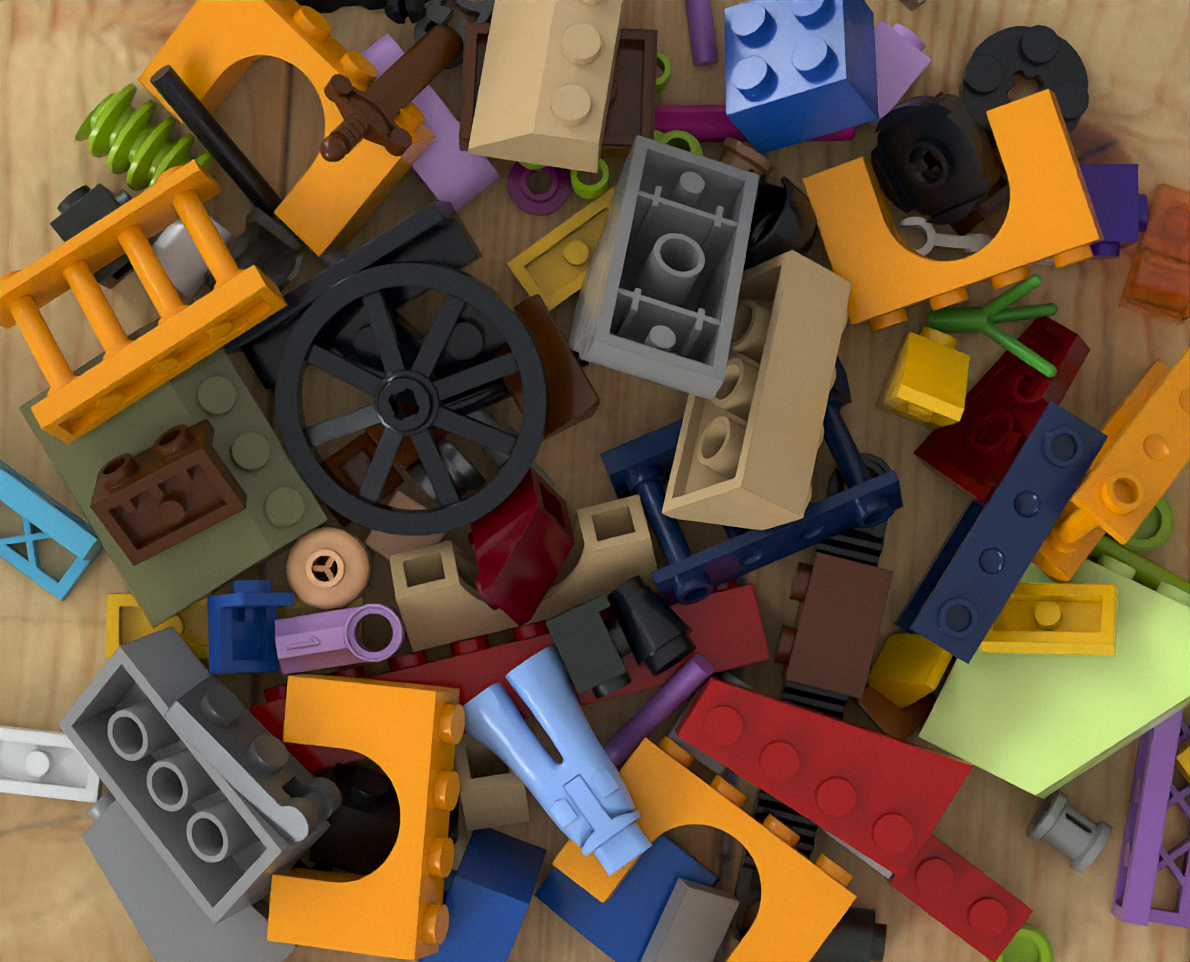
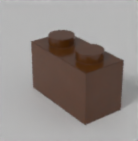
(833, 624)

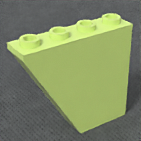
(1061, 714)

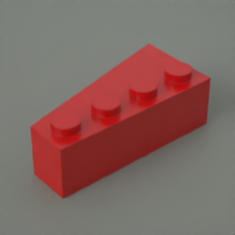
(840, 775)

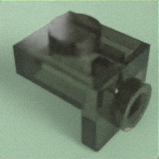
(269, 246)

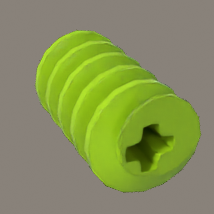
(133, 141)

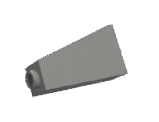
(163, 908)

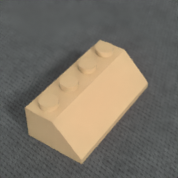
(547, 82)
(756, 442)

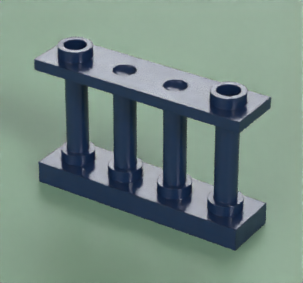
(646, 465)
(997, 542)

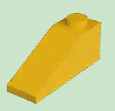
(926, 380)

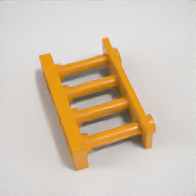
(183, 332)
(1130, 473)

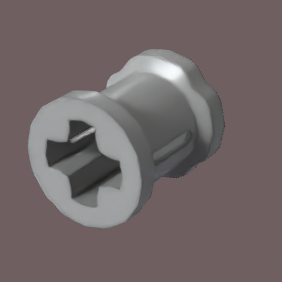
(1068, 831)

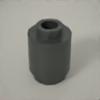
(854, 939)

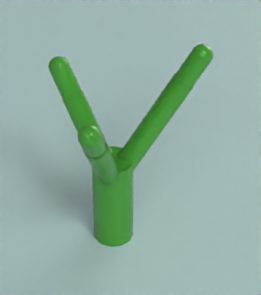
(984, 320)

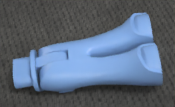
(585, 790)

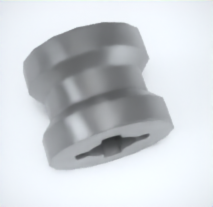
(462, 471)

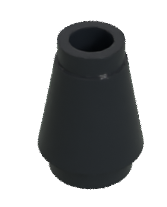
(651, 626)

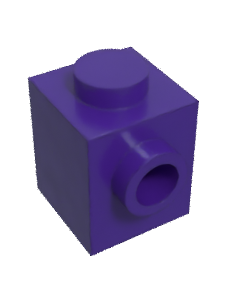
(1117, 206)

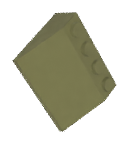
(278, 499)

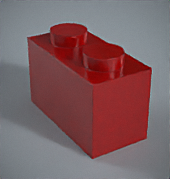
(962, 898)

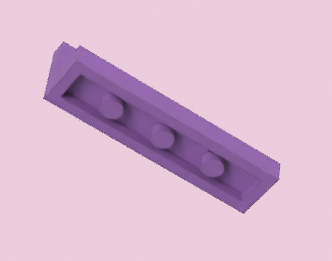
(1144, 828)

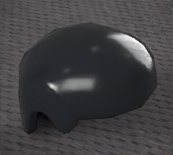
(780, 223)

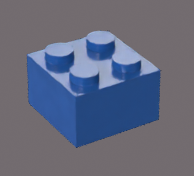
(799, 69)

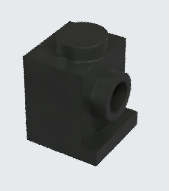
(591, 647)

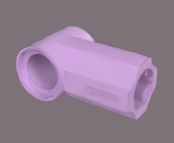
(333, 638)

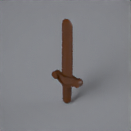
(372, 112)

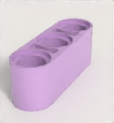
(442, 167)

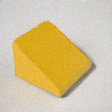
(908, 668)

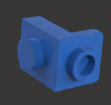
(244, 628)

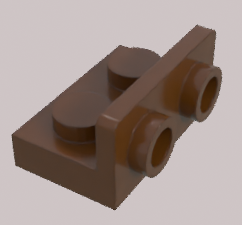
(166, 492)

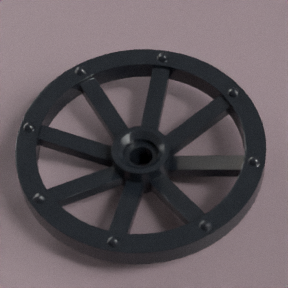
(429, 395)

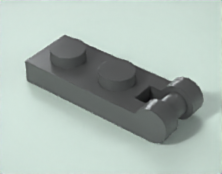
(253, 760)

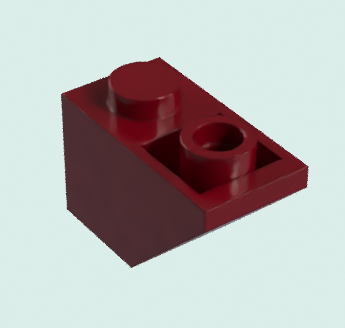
(521, 547)

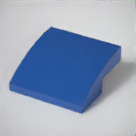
(631, 915)

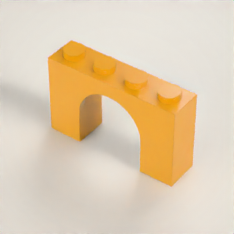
(226, 38)
(1045, 220)
(413, 739)
(798, 896)

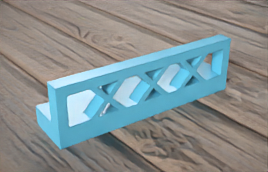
(56, 522)

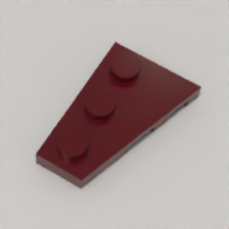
(1003, 412)

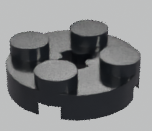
(1036, 55)
(956, 139)

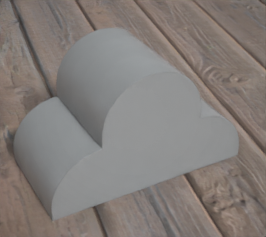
(667, 269)

